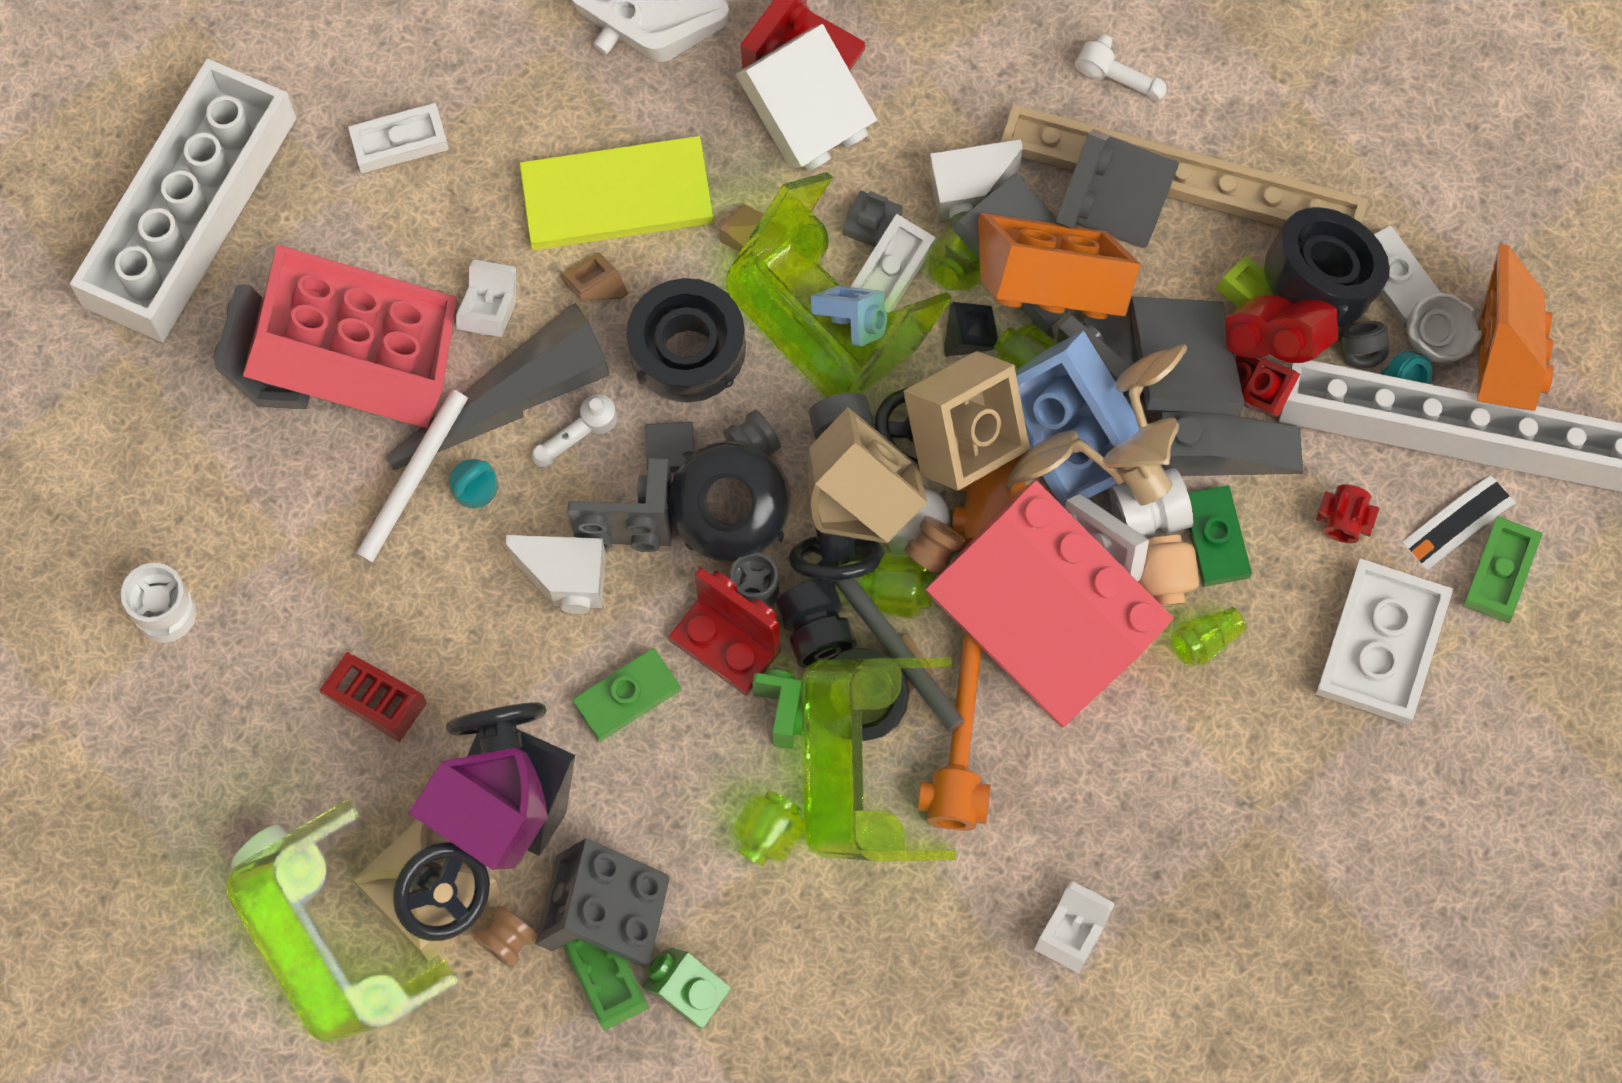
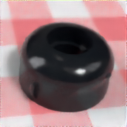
(1328, 260)
(678, 308)
(690, 492)

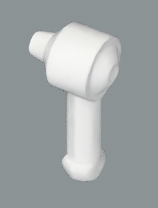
(1098, 61)
(597, 416)

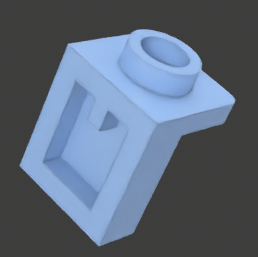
(856, 306)

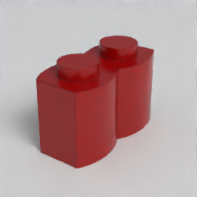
(1281, 328)

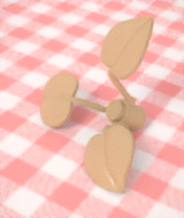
(1137, 457)

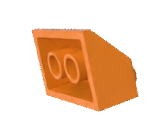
(1055, 266)
(1514, 337)

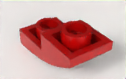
(1265, 384)

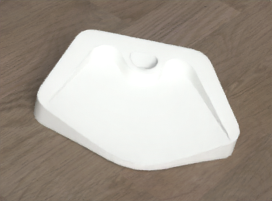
(654, 26)

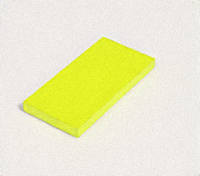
(616, 193)

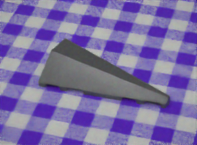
(544, 367)

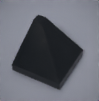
(969, 329)

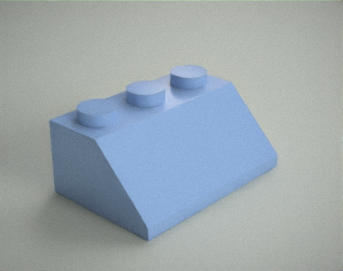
(1075, 391)

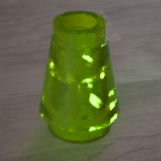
(1206, 636)

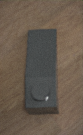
(1233, 446)

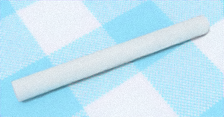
(412, 475)

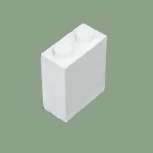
(807, 98)

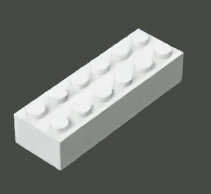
(184, 200)

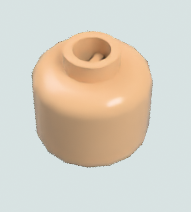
(1170, 570)

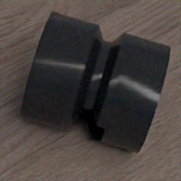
(813, 616)

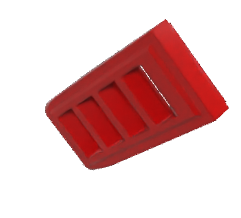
(403, 716)

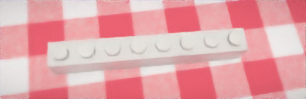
(1455, 424)

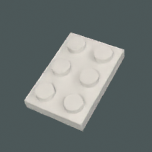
(1384, 642)

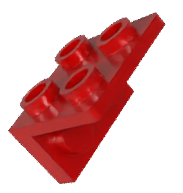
(785, 21)
(728, 631)

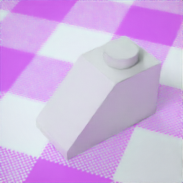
(971, 174)
(562, 568)

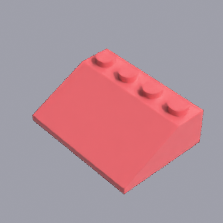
(351, 337)
(1048, 603)

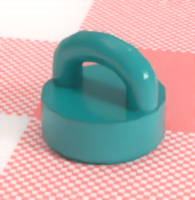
(1411, 367)
(473, 483)

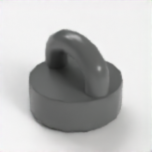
(1365, 338)

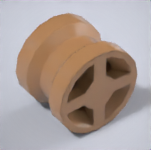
(934, 544)
(505, 936)

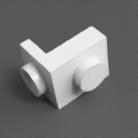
(488, 299)
(1075, 927)

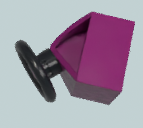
(491, 799)

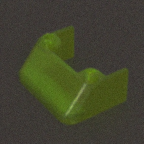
(775, 286)
(833, 760)
(267, 900)

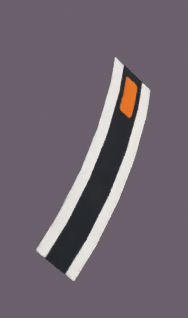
(1458, 521)

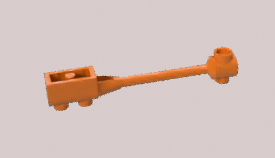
(955, 794)

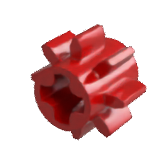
(1347, 513)

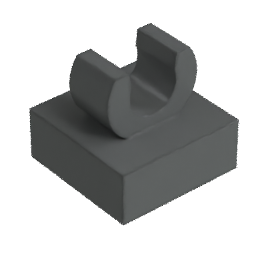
(870, 217)

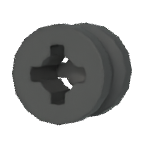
(755, 431)

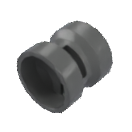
(756, 573)

